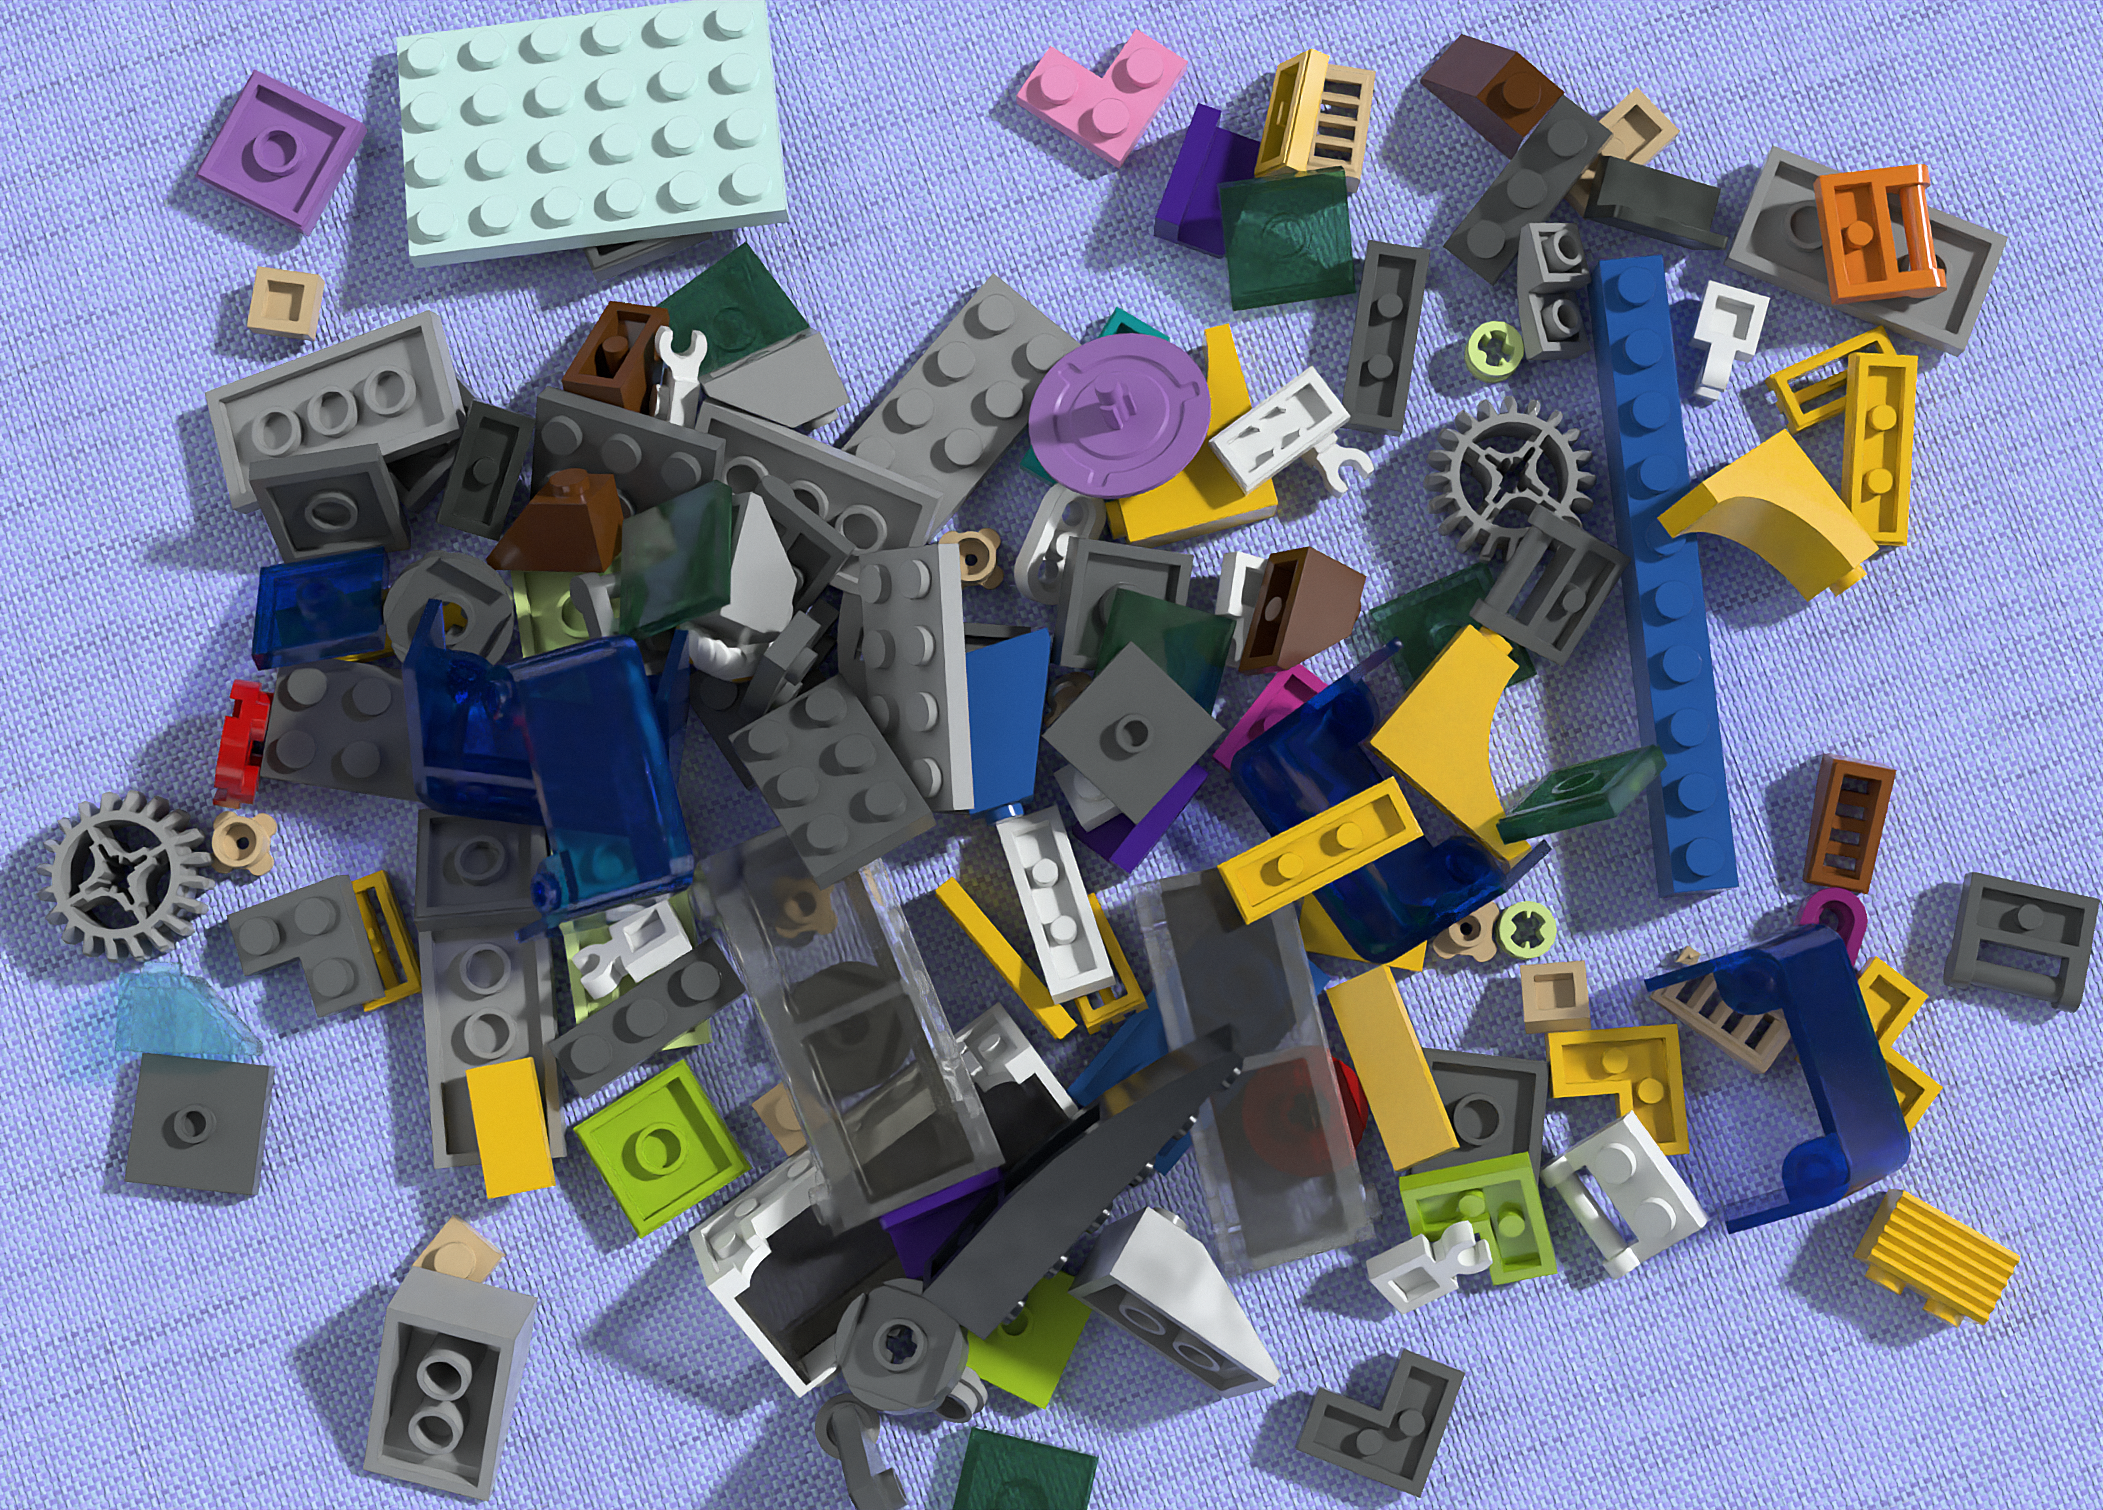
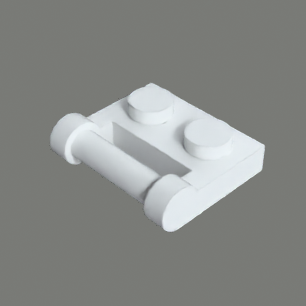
(1637, 1183)

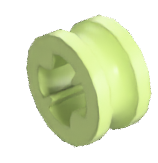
(1511, 344)
(1506, 928)

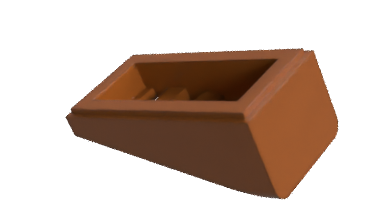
(1875, 804)

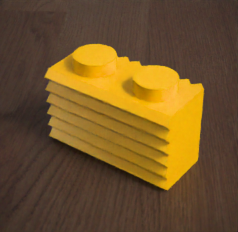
(1936, 1258)

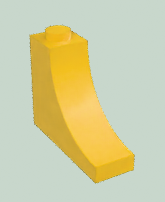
(1204, 493)
(1783, 513)
(1442, 734)

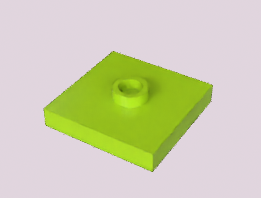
(662, 1148)
(1036, 1346)

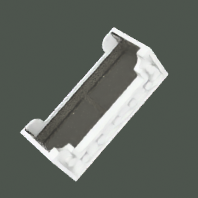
(793, 1278)

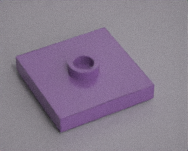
(281, 152)

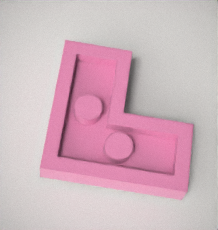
(1109, 111)

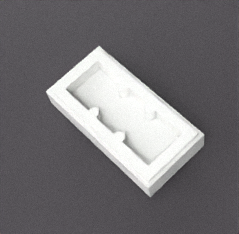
(1279, 430)

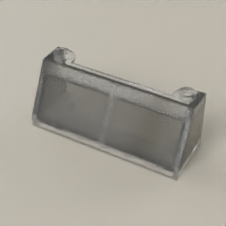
(848, 1029)
(1278, 1140)

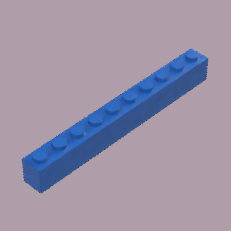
(1663, 578)

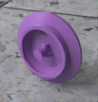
(1119, 415)

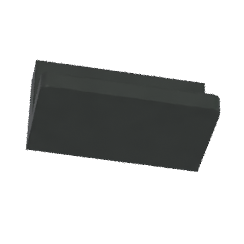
(1654, 204)
(485, 470)

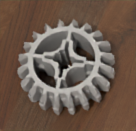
(1485, 464)
(97, 836)

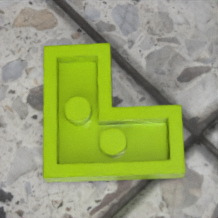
(1498, 1201)

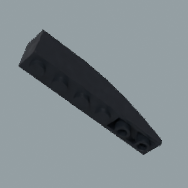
(1071, 1182)

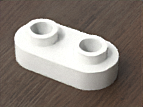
(1049, 541)

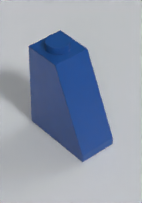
(1006, 723)

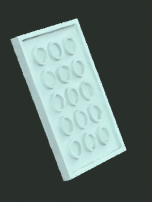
(589, 130)

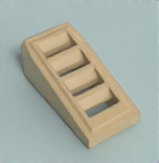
(1359, 125)
(1755, 1060)

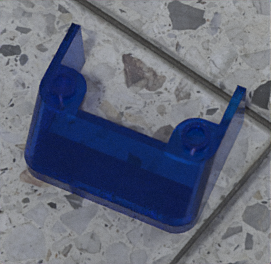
(1315, 763)
(472, 765)
(597, 781)
(1815, 985)

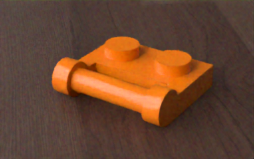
(1860, 235)

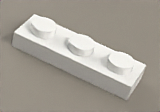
(1056, 905)

